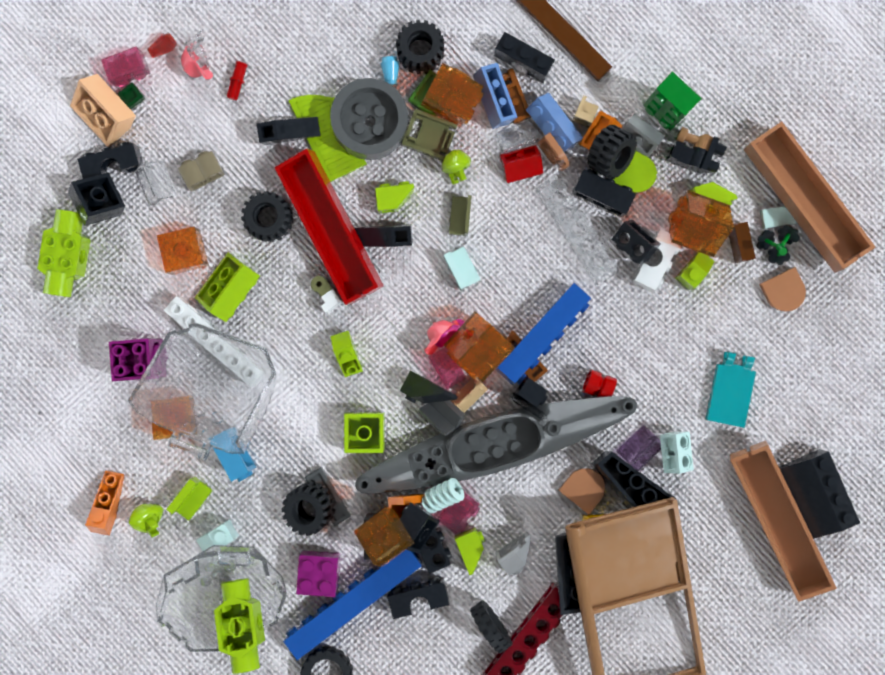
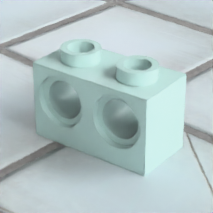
(676, 452)

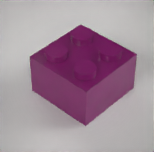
(318, 573)

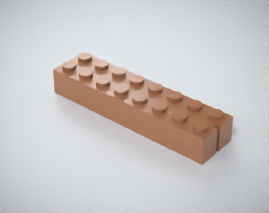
(809, 197)
(782, 521)

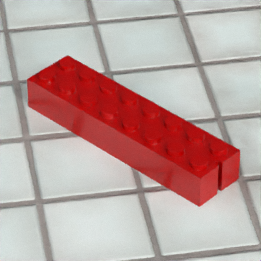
(329, 226)

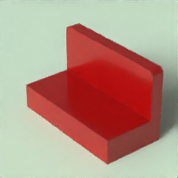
(522, 163)

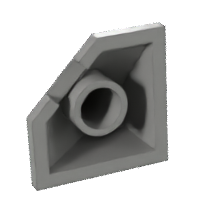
(514, 555)

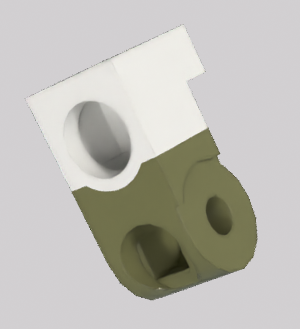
(327, 293)

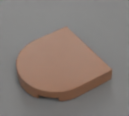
(553, 151)
(785, 290)
(584, 488)

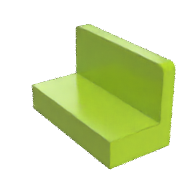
(190, 498)

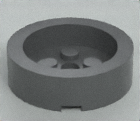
(365, 99)

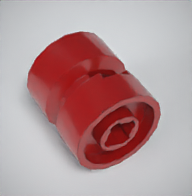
(599, 385)

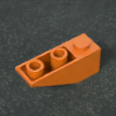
(105, 504)

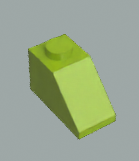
(695, 270)
(470, 547)

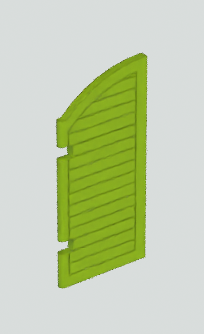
(330, 153)

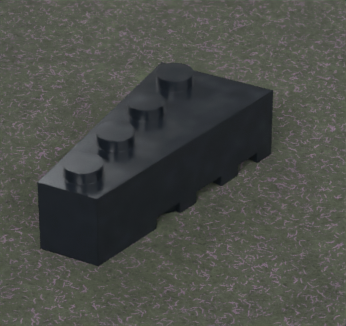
(627, 482)

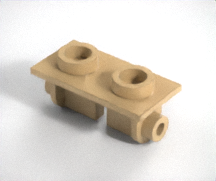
(469, 394)

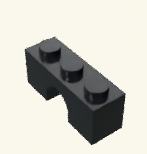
(534, 61)
(127, 156)
(401, 598)

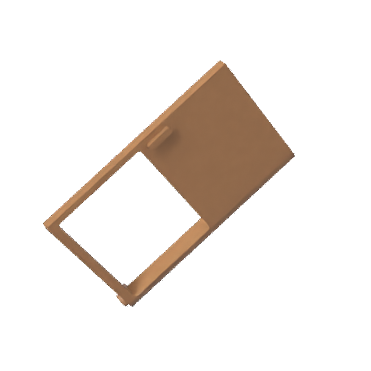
(627, 561)

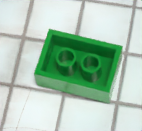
(671, 101)

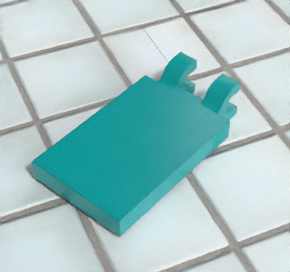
(731, 391)

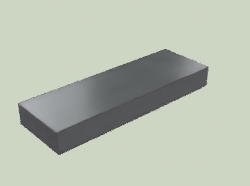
(321, 477)

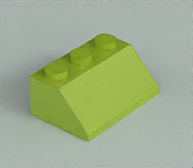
(227, 287)

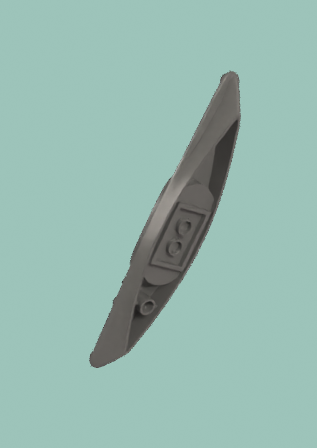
(496, 443)

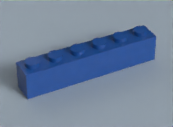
(543, 334)

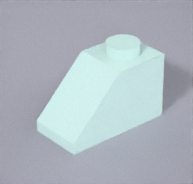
(220, 535)

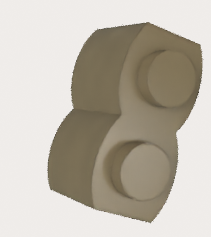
(201, 170)

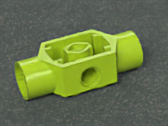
(63, 253)
(239, 626)

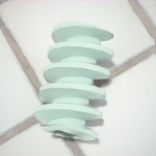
(442, 496)

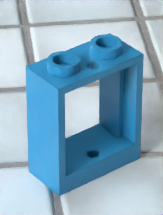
(236, 465)

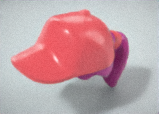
(440, 333)

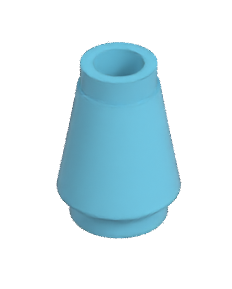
(390, 69)

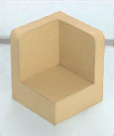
(585, 113)

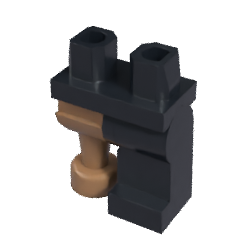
(700, 156)

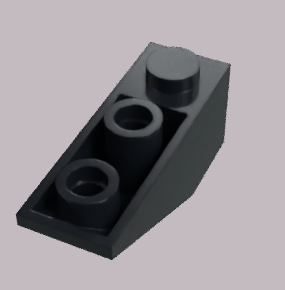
(288, 130)
(386, 235)

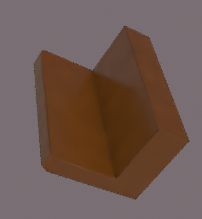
(741, 243)

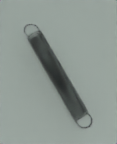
(521, 404)

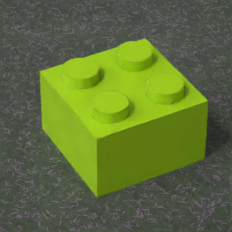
(364, 432)

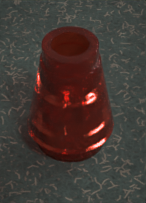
(163, 45)

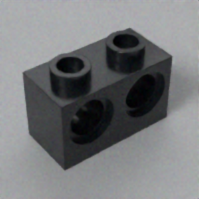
(638, 238)
(532, 392)
(437, 547)

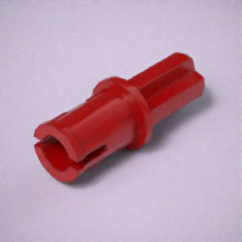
(237, 80)

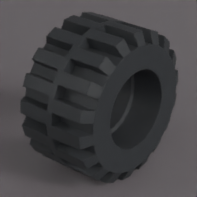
(415, 32)
(612, 151)
(253, 209)
(298, 518)

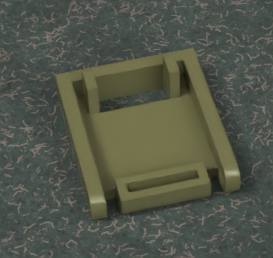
(432, 137)

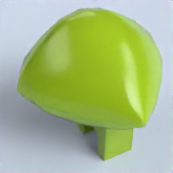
(454, 164)
(146, 518)

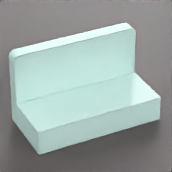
(461, 268)

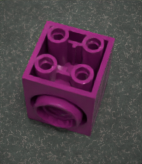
(131, 357)

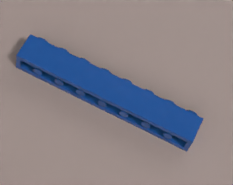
(350, 603)

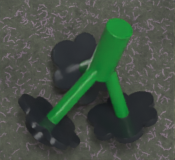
(779, 253)

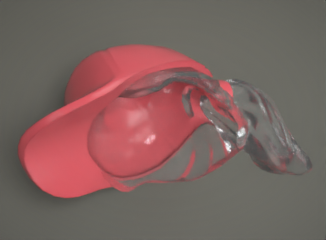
(195, 58)

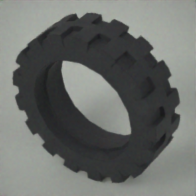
(491, 626)
(330, 654)

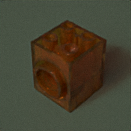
(453, 95)
(700, 223)
(478, 347)

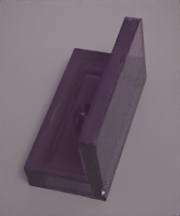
(640, 448)

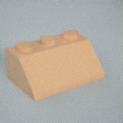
(102, 109)

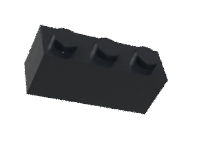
(604, 192)

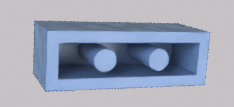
(496, 96)
(553, 120)

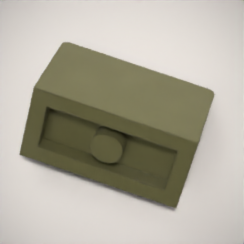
(460, 215)

